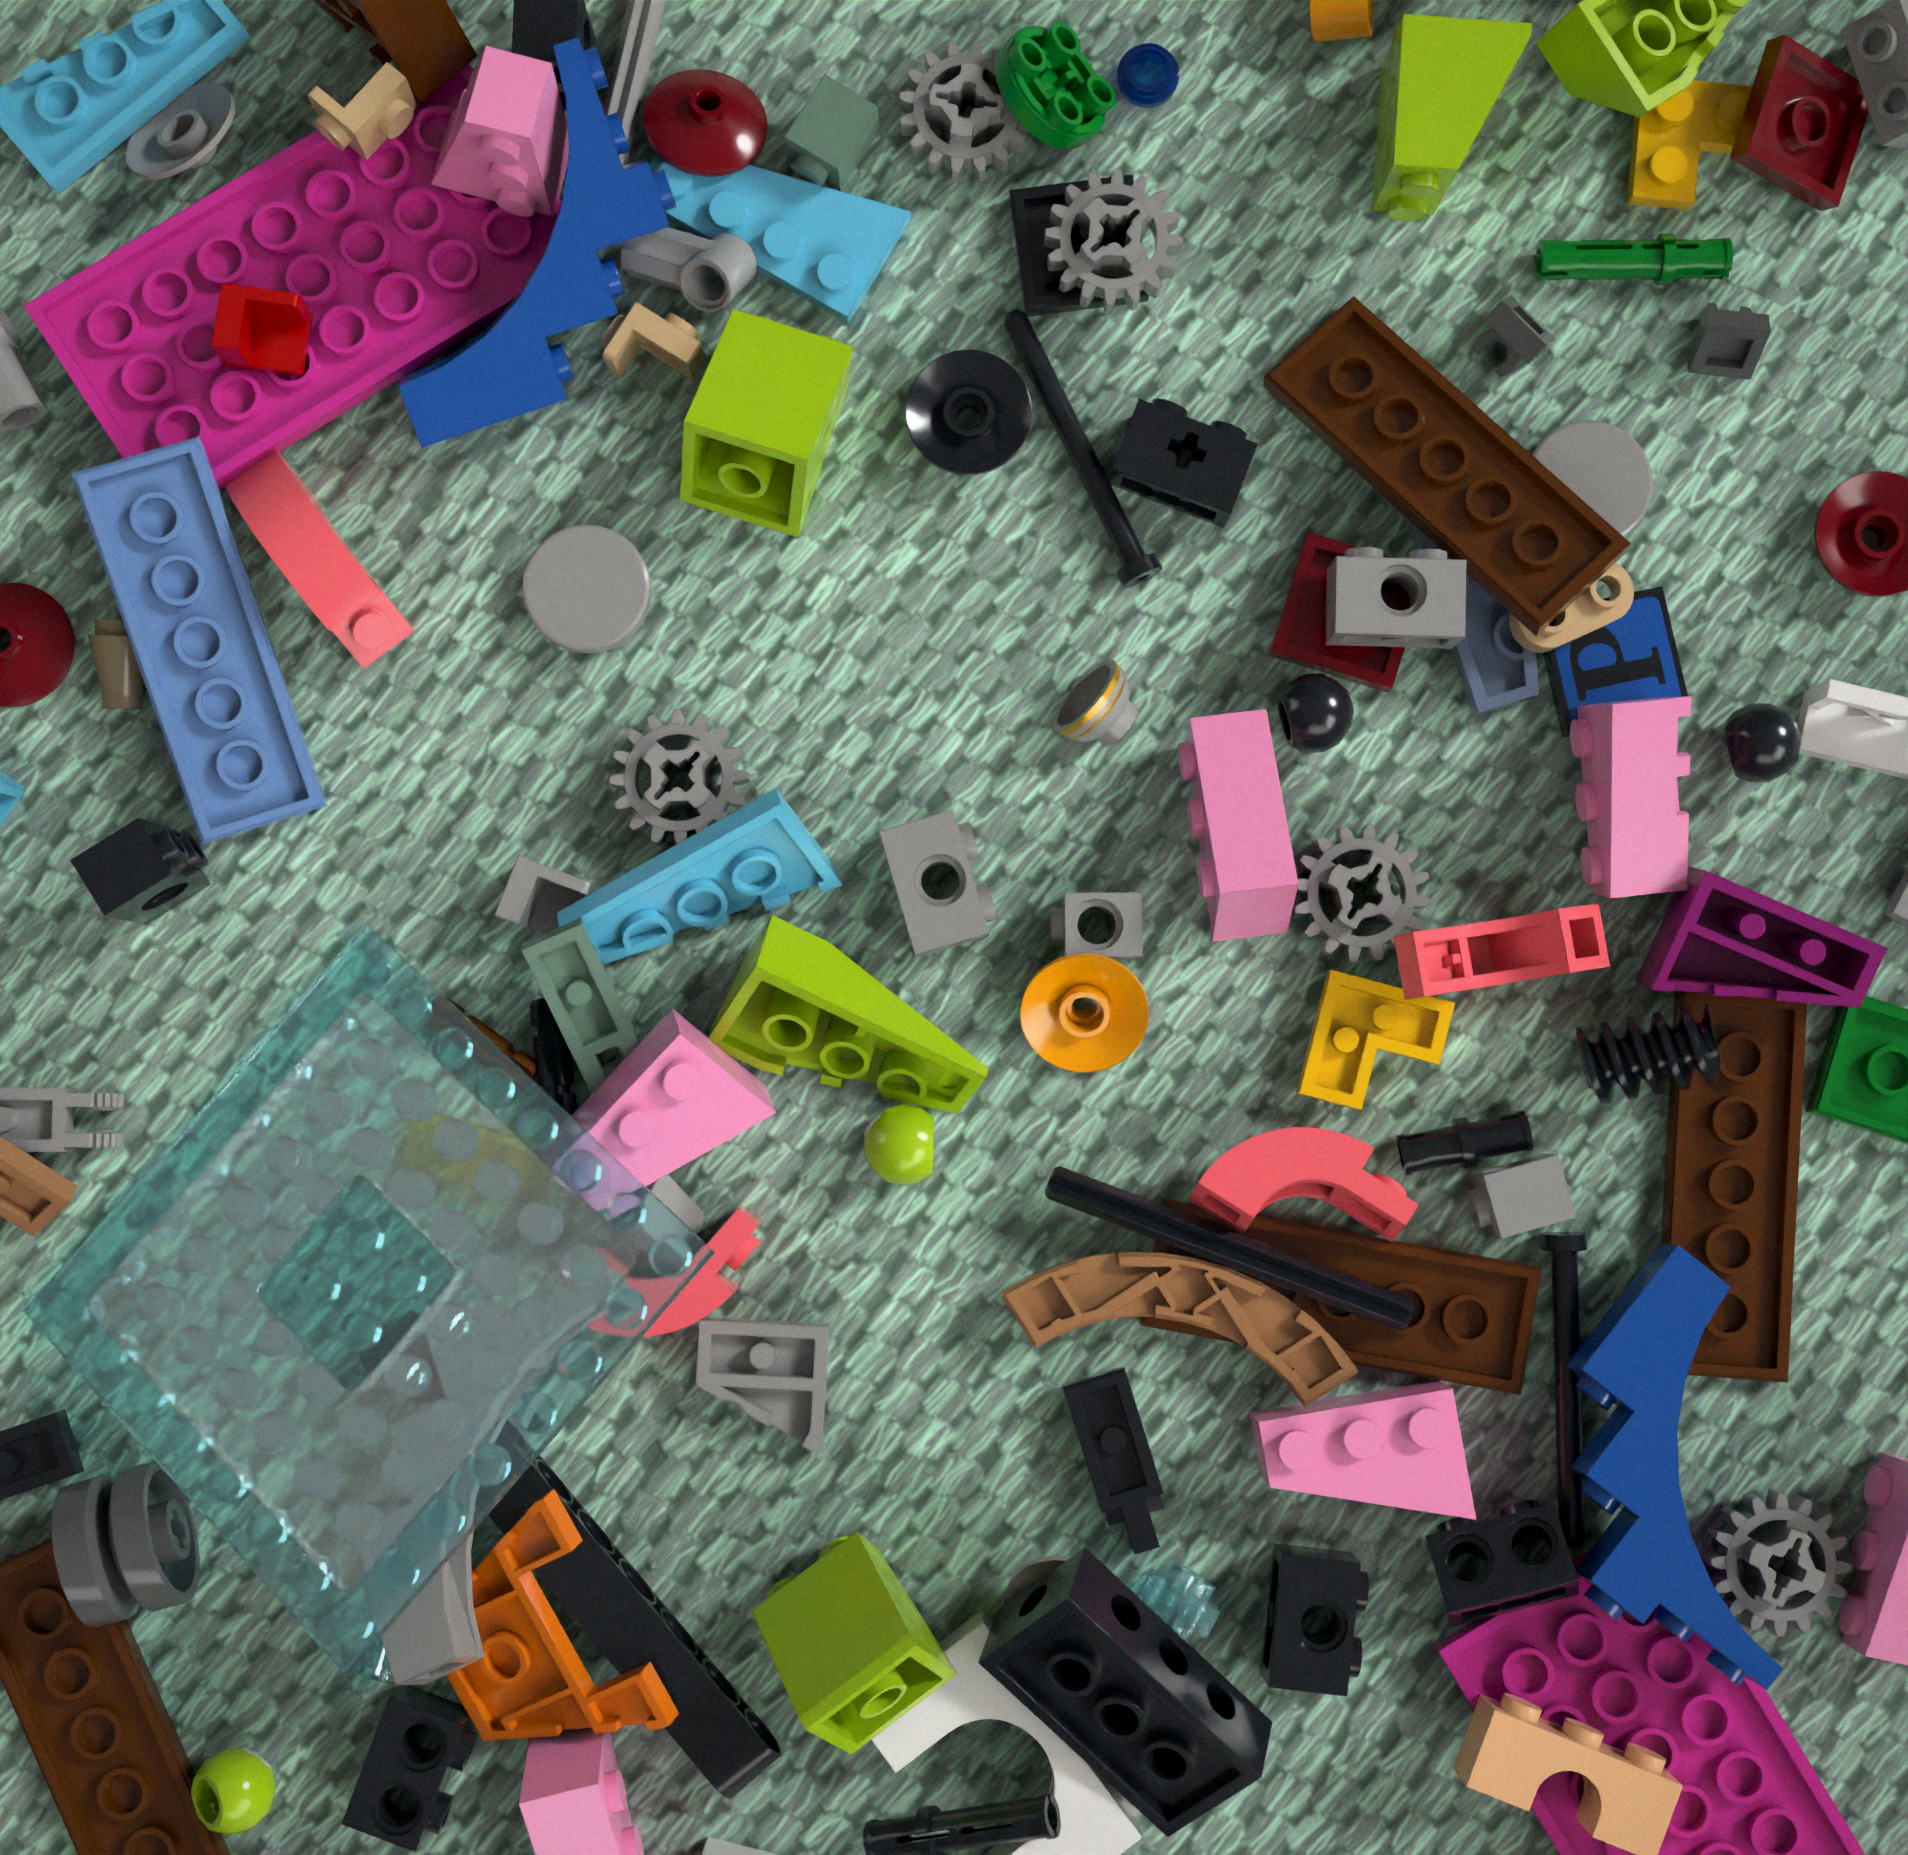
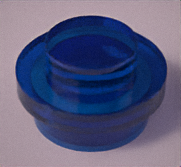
(1147, 75)

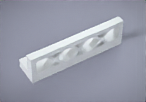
(1855, 727)

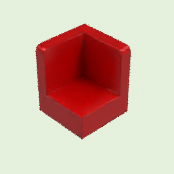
(262, 329)

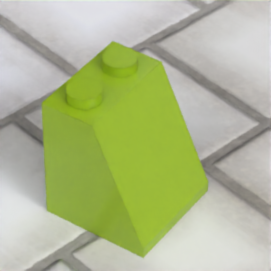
(1433, 102)
(763, 422)
(850, 1644)

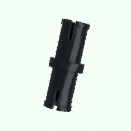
(1464, 1142)

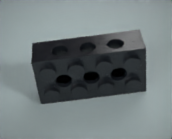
(1127, 1693)

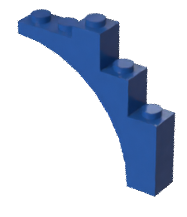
(603, 203)
(1647, 1552)

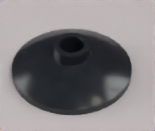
(968, 382)

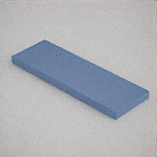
(200, 639)

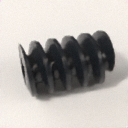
(1650, 1055)

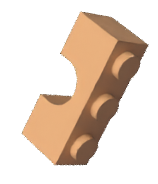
(1514, 1750)

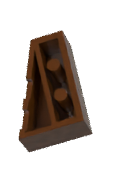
(414, 34)

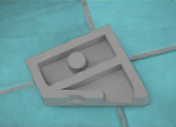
(768, 1371)

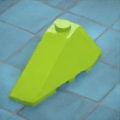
(1634, 50)
(822, 1012)

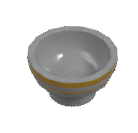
(1097, 706)

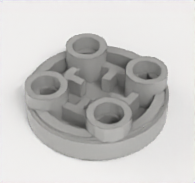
(1601, 468)
(587, 589)

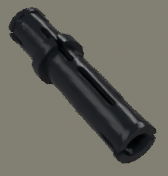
(1030, 1817)

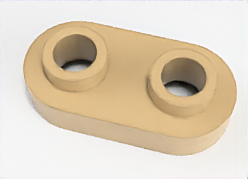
(1582, 616)

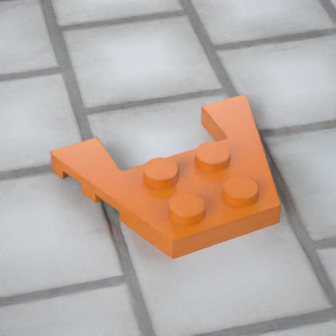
(530, 1671)

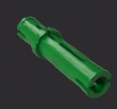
(1644, 259)

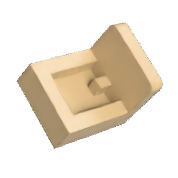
(372, 116)
(667, 339)

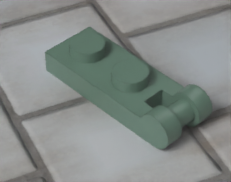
(581, 998)

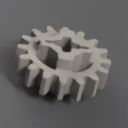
(943, 103)
(1100, 216)
(698, 755)
(1385, 907)
(1786, 1536)

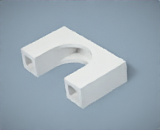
(1091, 1810)

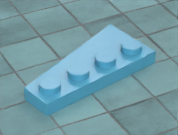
(97, 97)
(801, 233)
(728, 867)

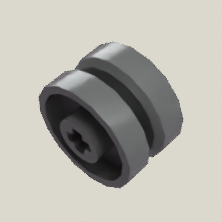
(124, 1544)

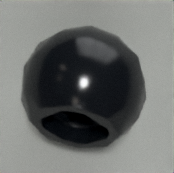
(1315, 712)
(1761, 742)

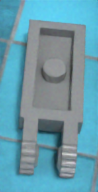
(44, 1119)

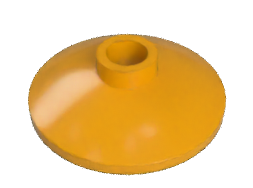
(1090, 1037)

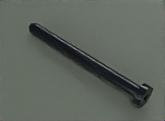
(1136, 564)
(1567, 1396)

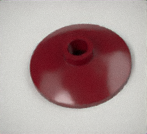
(703, 140)
(1866, 502)
(39, 646)

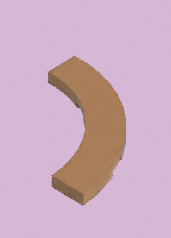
(1187, 1292)

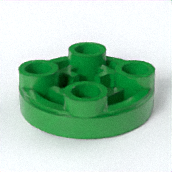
(1052, 85)

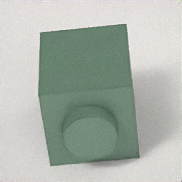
(831, 134)

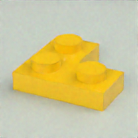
(1670, 139)
(1355, 1022)

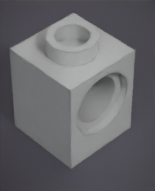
(1122, 909)
(1520, 1196)

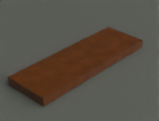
(1446, 465)
(1737, 1179)
(1467, 1314)
(95, 1721)

